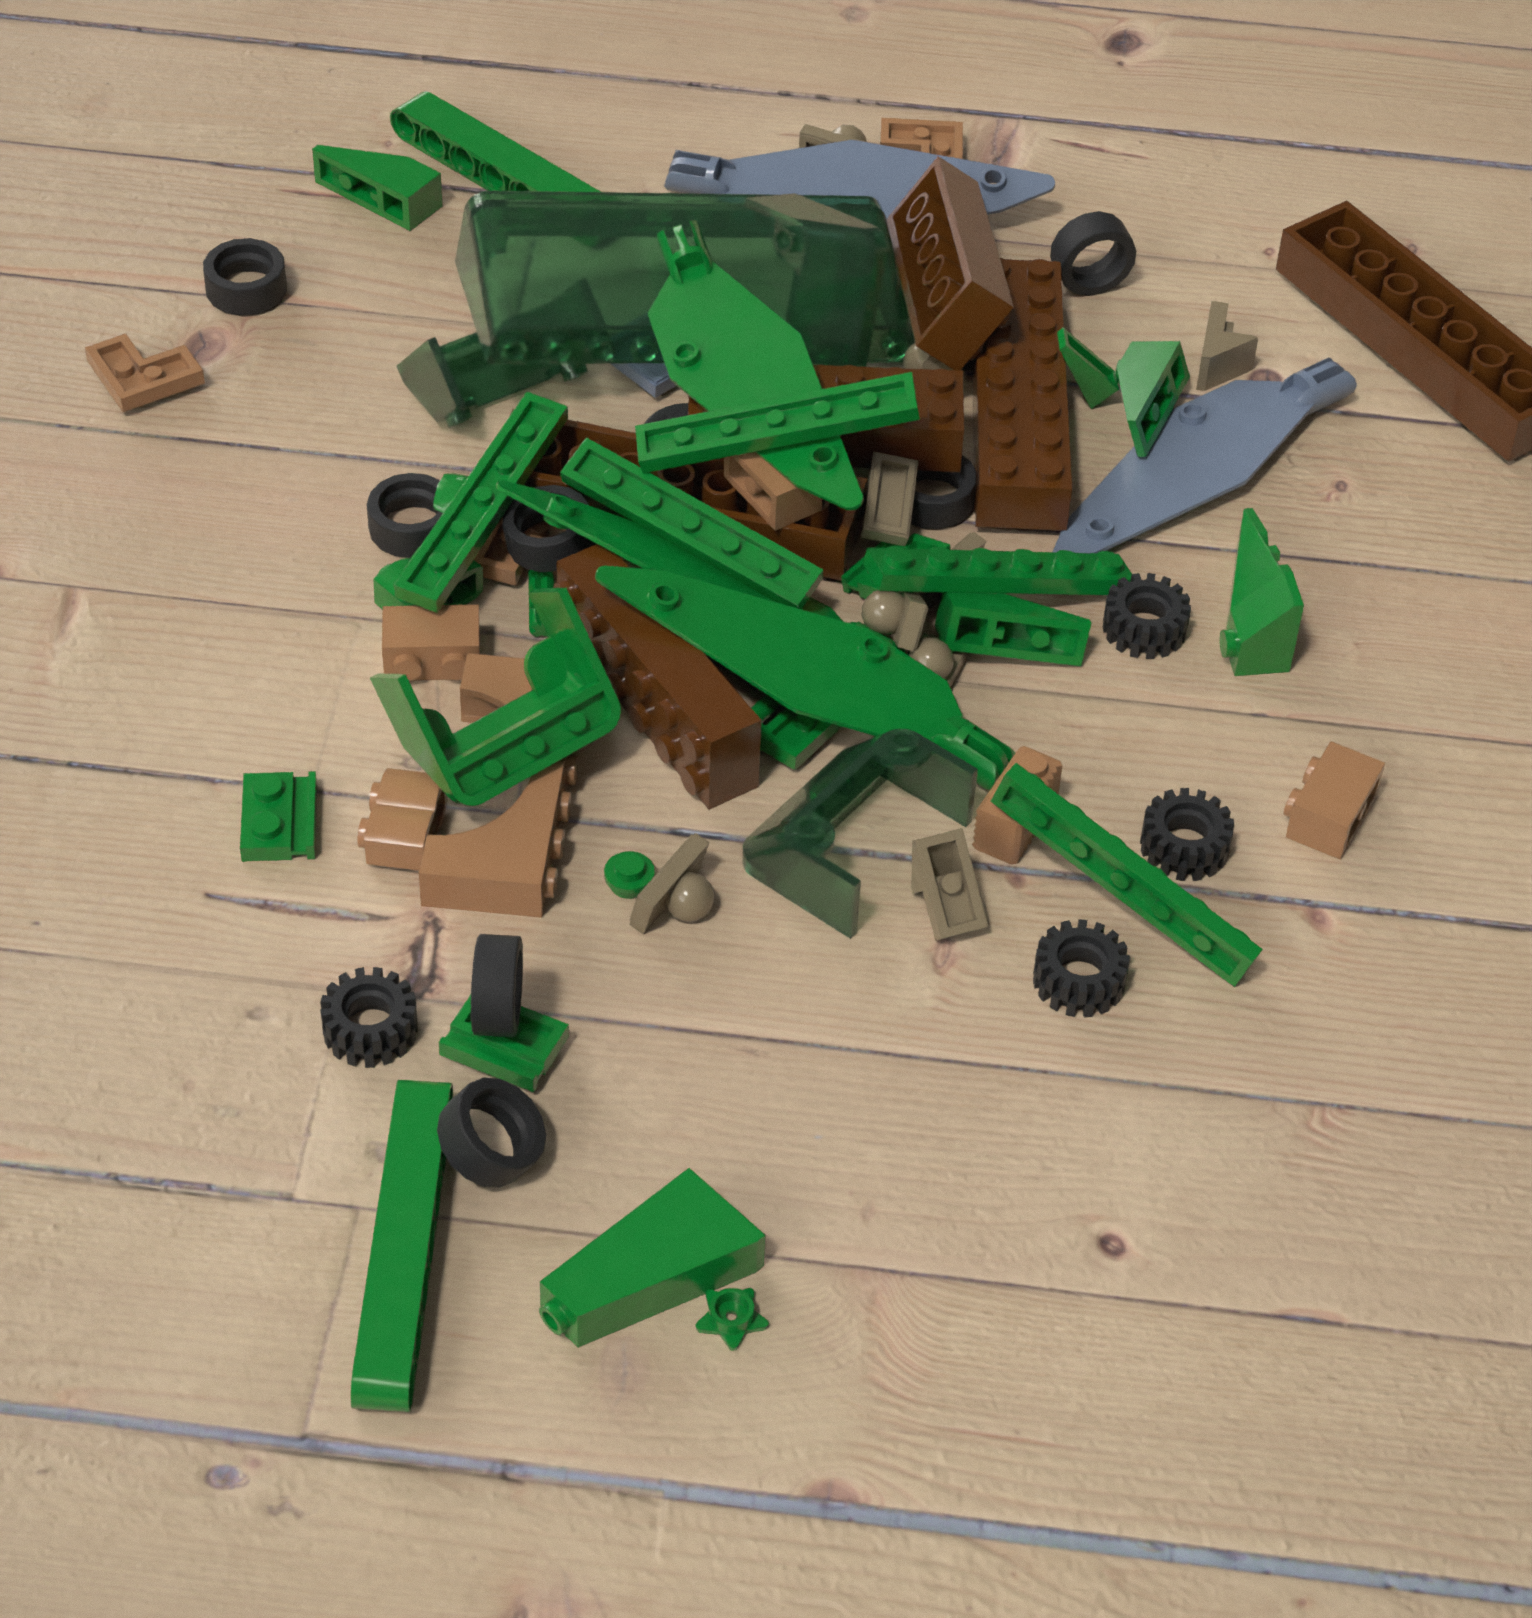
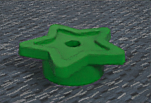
(731, 1302)

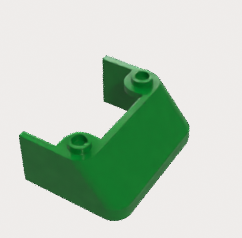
(561, 714)

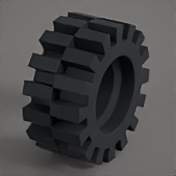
(1146, 634)
(1192, 814)
(1079, 990)
(373, 1040)

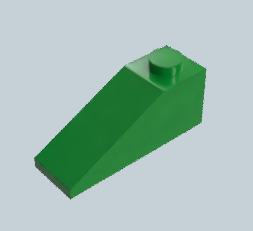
(380, 182)
(1150, 384)
(1010, 628)

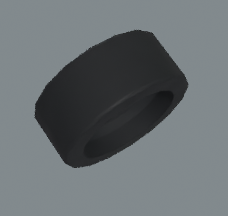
(1104, 273)
(245, 297)
(398, 493)
(947, 509)
(540, 553)
(496, 985)
(470, 1154)

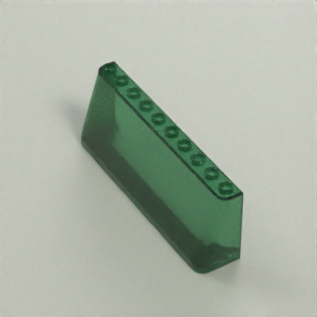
(581, 270)

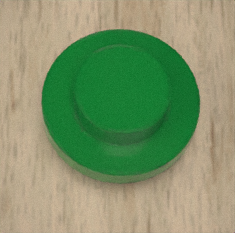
(628, 873)

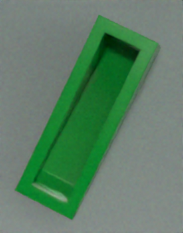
(1090, 372)

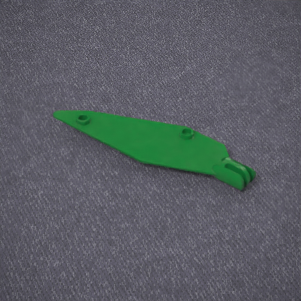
(736, 352)
(636, 542)
(811, 662)

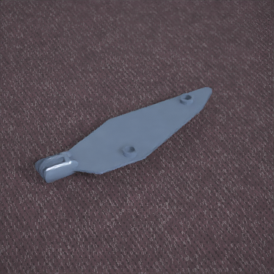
(846, 170)
(1201, 454)

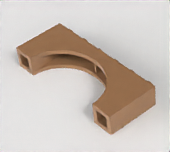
(510, 859)

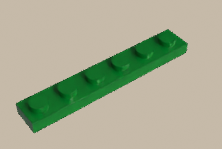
(777, 422)
(479, 504)
(691, 525)
(994, 571)
(1125, 874)

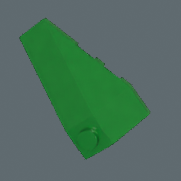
(1262, 605)

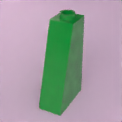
(651, 1262)

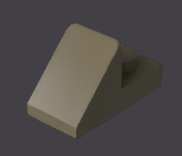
(1224, 352)
(948, 883)

